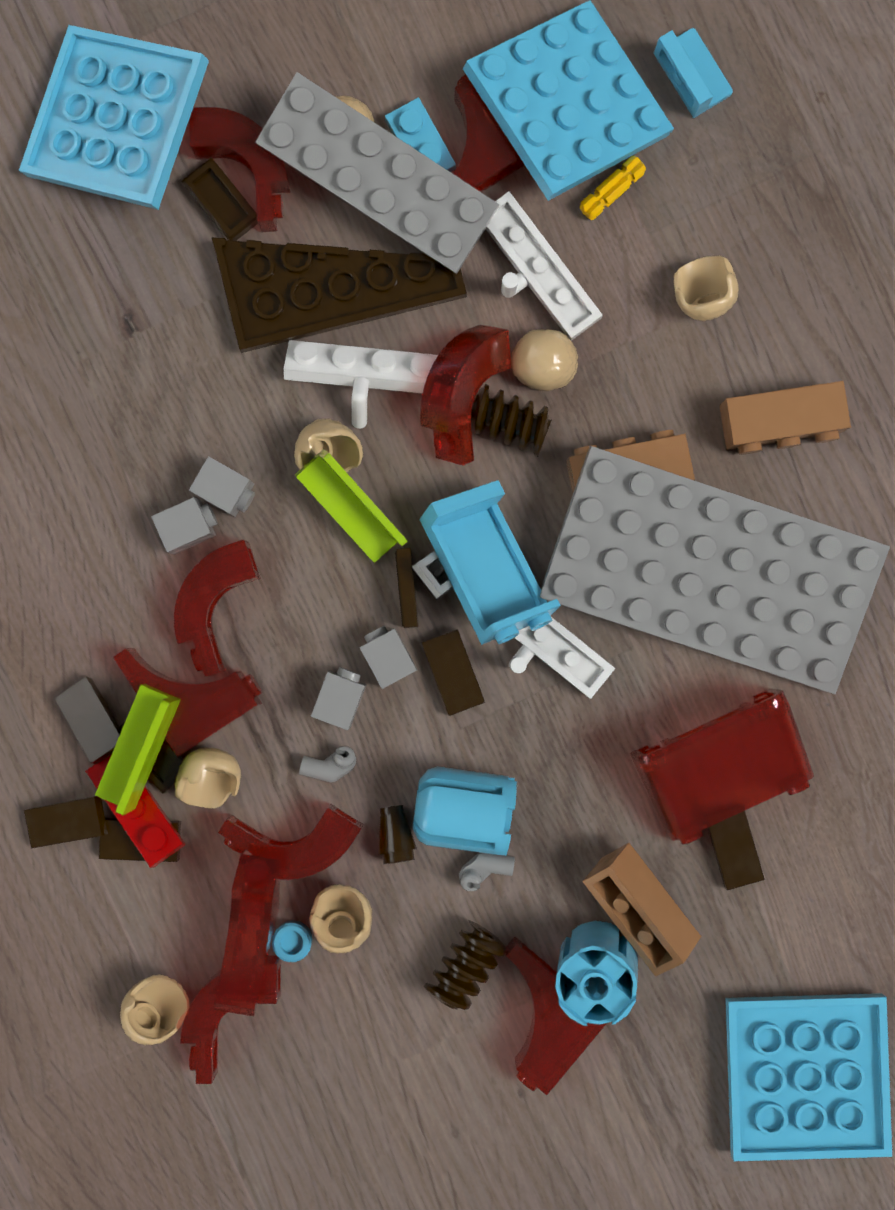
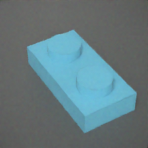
(416, 129)

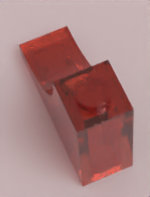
(487, 151)
(203, 706)
(249, 934)
(553, 1037)

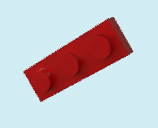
(145, 825)

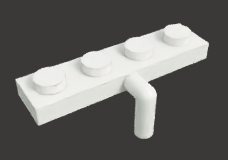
(539, 269)
(357, 368)
(564, 654)

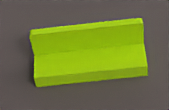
(349, 505)
(137, 748)

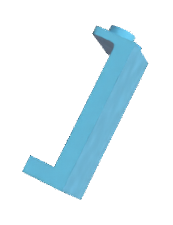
(486, 564)

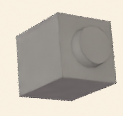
(223, 487)
(185, 525)
(387, 656)
(339, 698)

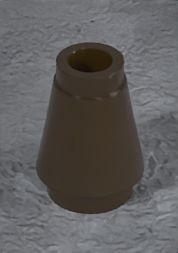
(395, 836)

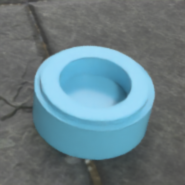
(292, 941)

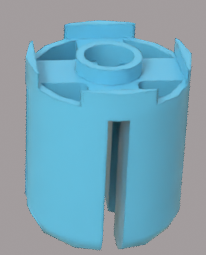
(465, 810)
(597, 973)

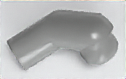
(331, 768)
(481, 866)

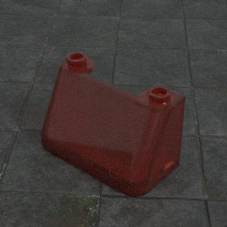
(725, 766)

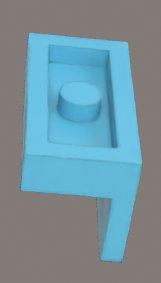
(692, 71)

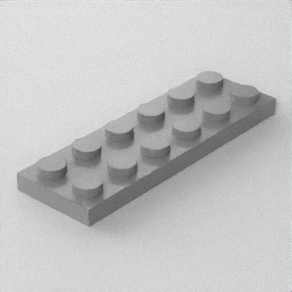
(377, 173)

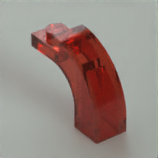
(233, 136)
(454, 384)
(201, 592)
(302, 856)
(203, 1022)

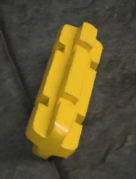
(612, 187)

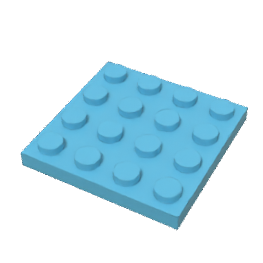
(568, 99)
(114, 116)
(808, 1077)

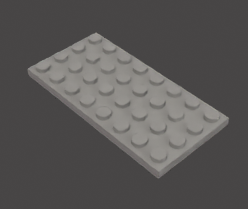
(713, 570)

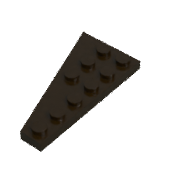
(314, 289)

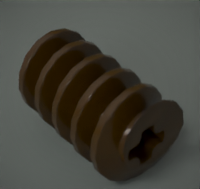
(510, 419)
(467, 968)

